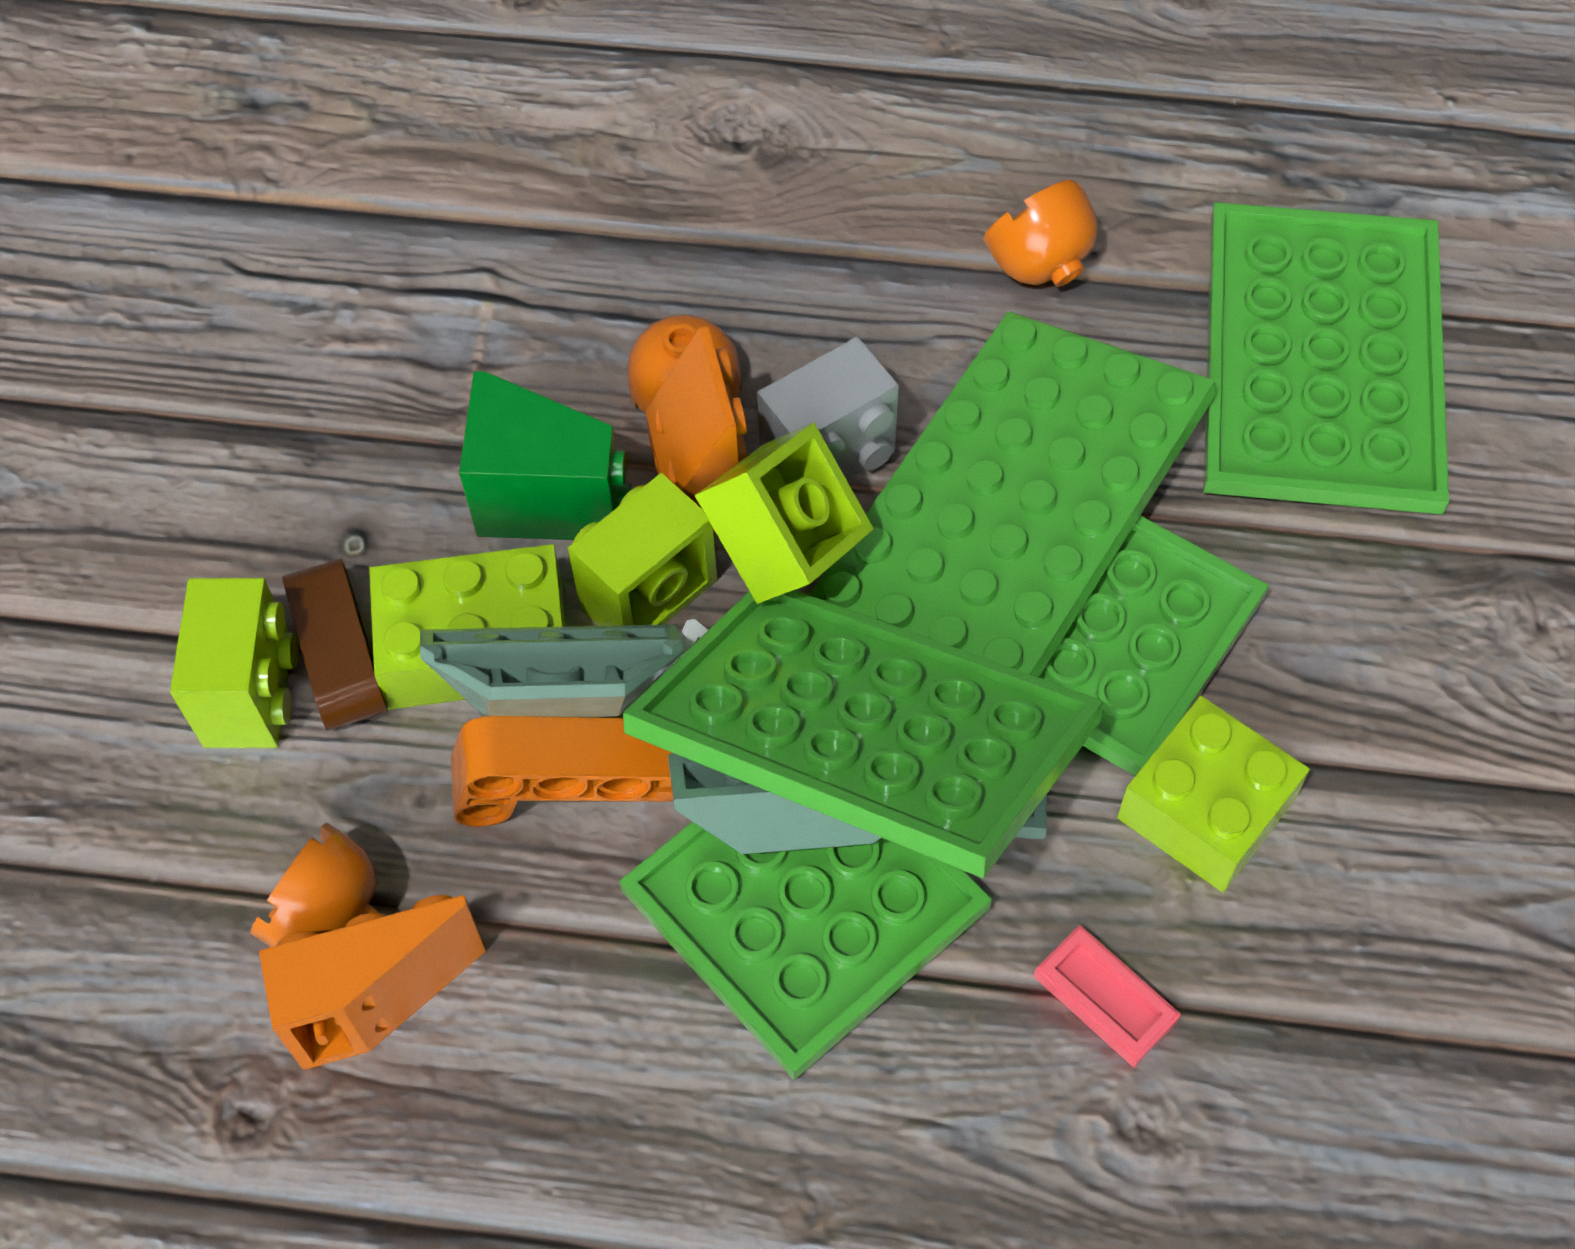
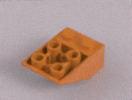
(694, 419)
(359, 983)

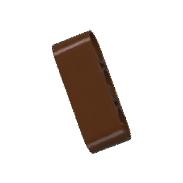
(334, 644)

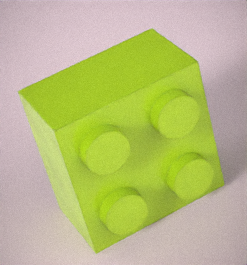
(785, 513)
(644, 557)
(233, 663)
(1212, 793)

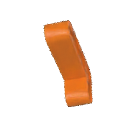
(550, 760)

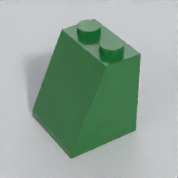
(536, 464)

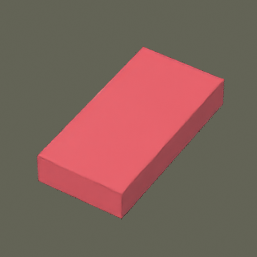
(1107, 995)

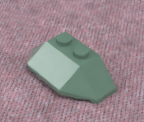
(551, 668)
(752, 817)

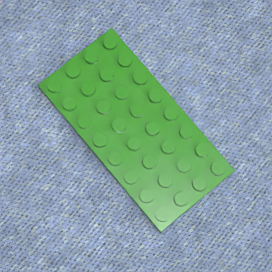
(1019, 493)

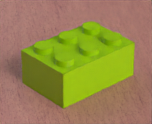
(455, 593)

